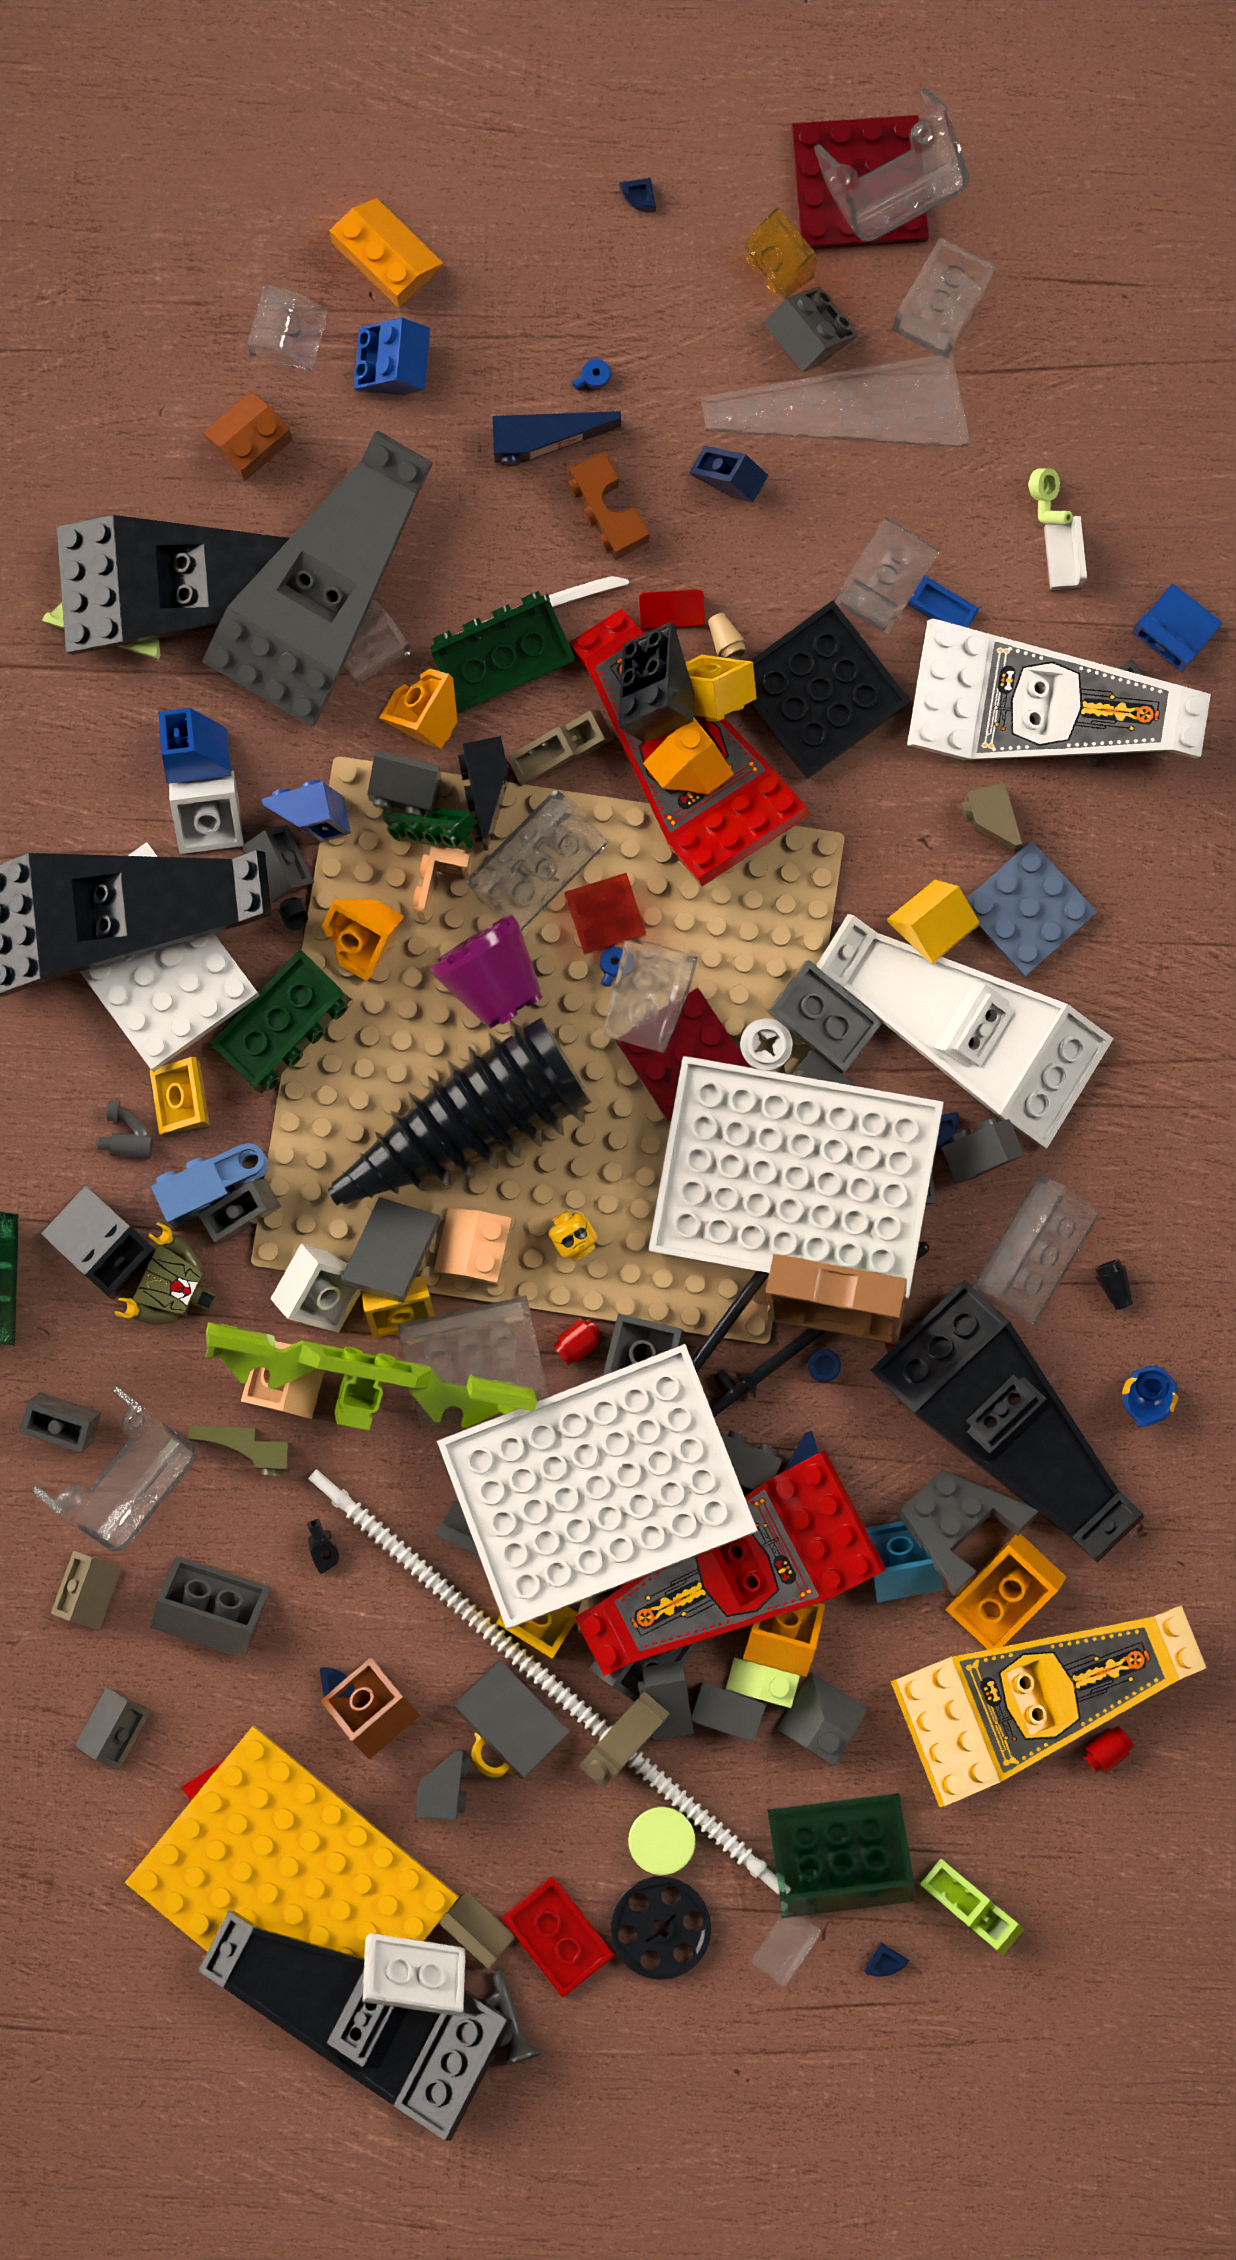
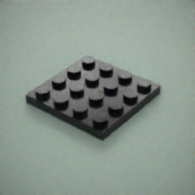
(823, 690)

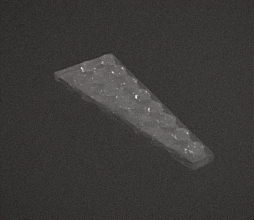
(884, 403)

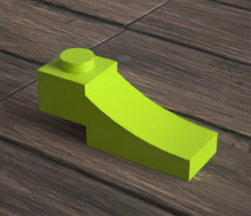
(972, 1906)

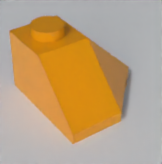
(424, 709)
(689, 762)
(361, 933)

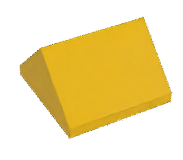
(935, 919)
(179, 1096)
(386, 1314)
(546, 1631)

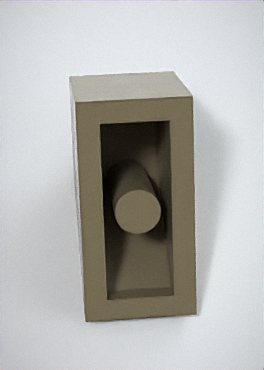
(992, 815)

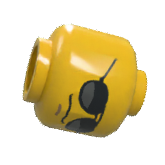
(573, 1235)

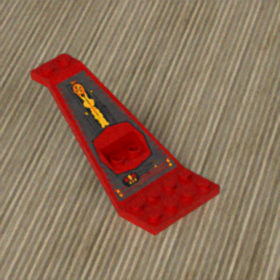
(701, 829)
(802, 1555)

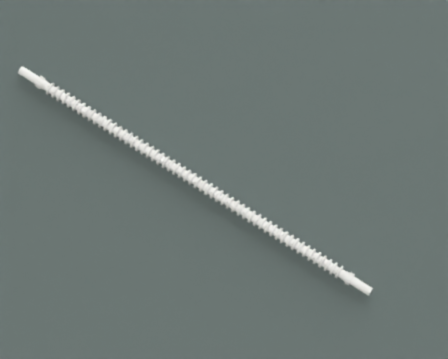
(341, 1500)

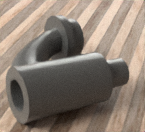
(126, 1145)

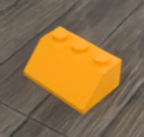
(385, 250)

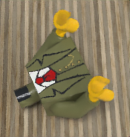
(169, 1283)

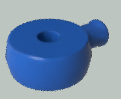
(587, 377)
(607, 967)

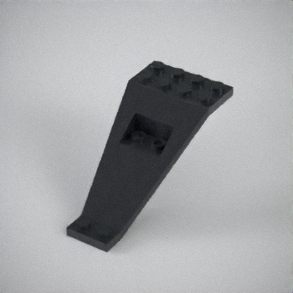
(129, 582)
(100, 909)
(406, 2056)

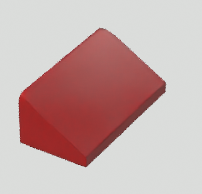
(680, 607)

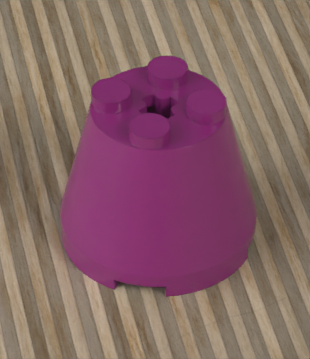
(491, 973)

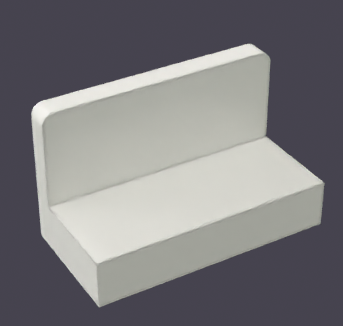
(1065, 555)

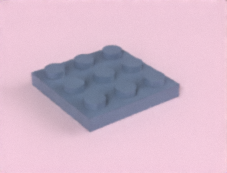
(1029, 909)

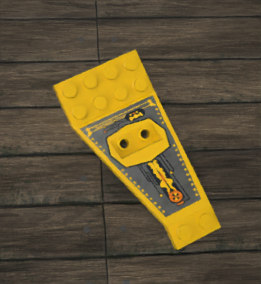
(978, 1721)

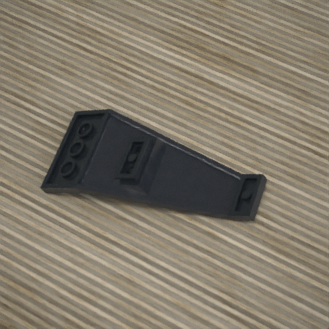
(962, 1373)

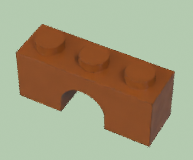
(619, 531)

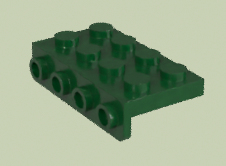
(502, 650)
(281, 1022)

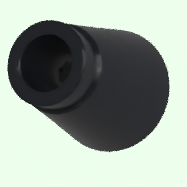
(1114, 1281)

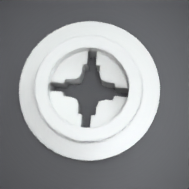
(768, 1029)

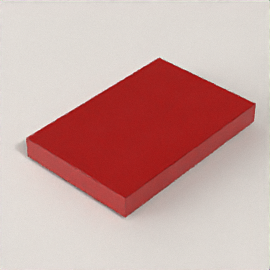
(557, 1936)

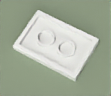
(414, 1974)

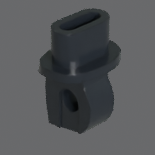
(293, 914)
(320, 1541)

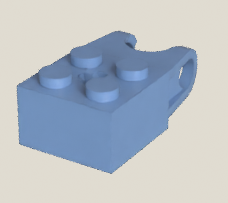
(206, 1182)

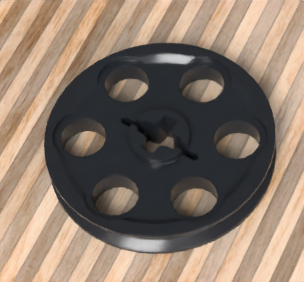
(661, 1944)

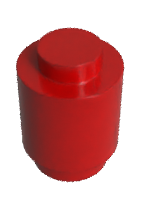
(577, 1341)
(1108, 1750)

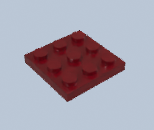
(696, 1036)

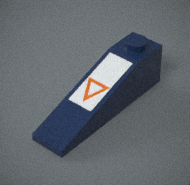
(534, 435)

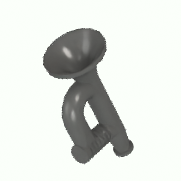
(519, 2047)

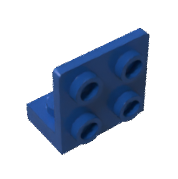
(1177, 627)

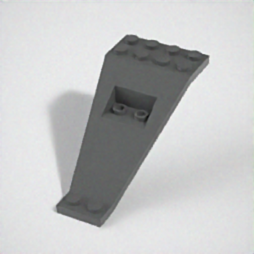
(291, 635)

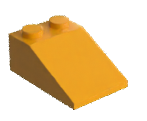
(1006, 1593)

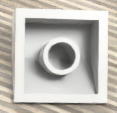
(206, 814)
(314, 1290)

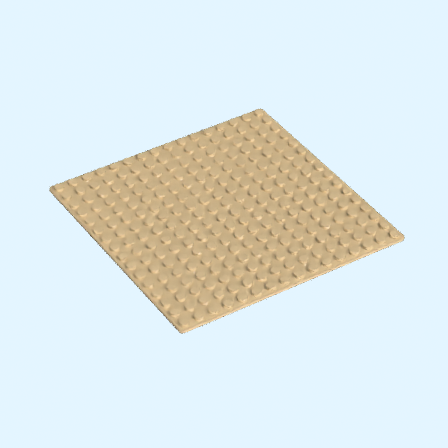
(404, 1025)

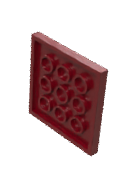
(865, 147)

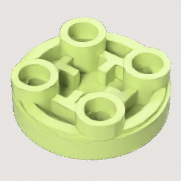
(661, 1840)

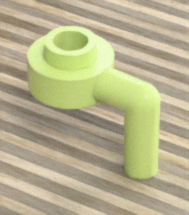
(1044, 487)

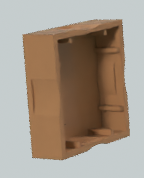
(836, 1299)

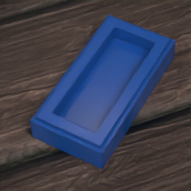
(942, 604)

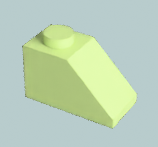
(762, 1682)

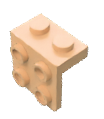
(442, 860)

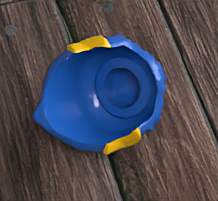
(1149, 1395)

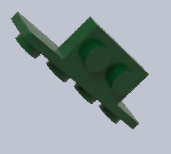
(438, 828)

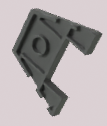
(949, 1512)

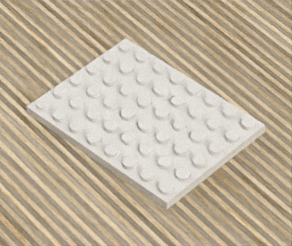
(794, 1171)
(597, 1486)

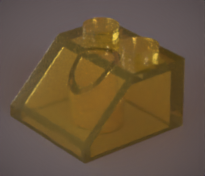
(780, 255)

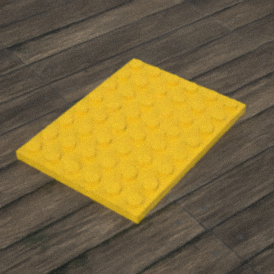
(287, 1859)

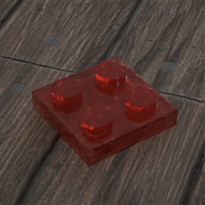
(605, 913)

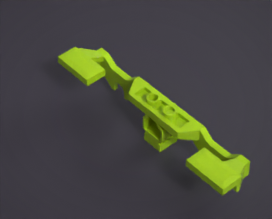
(361, 1384)

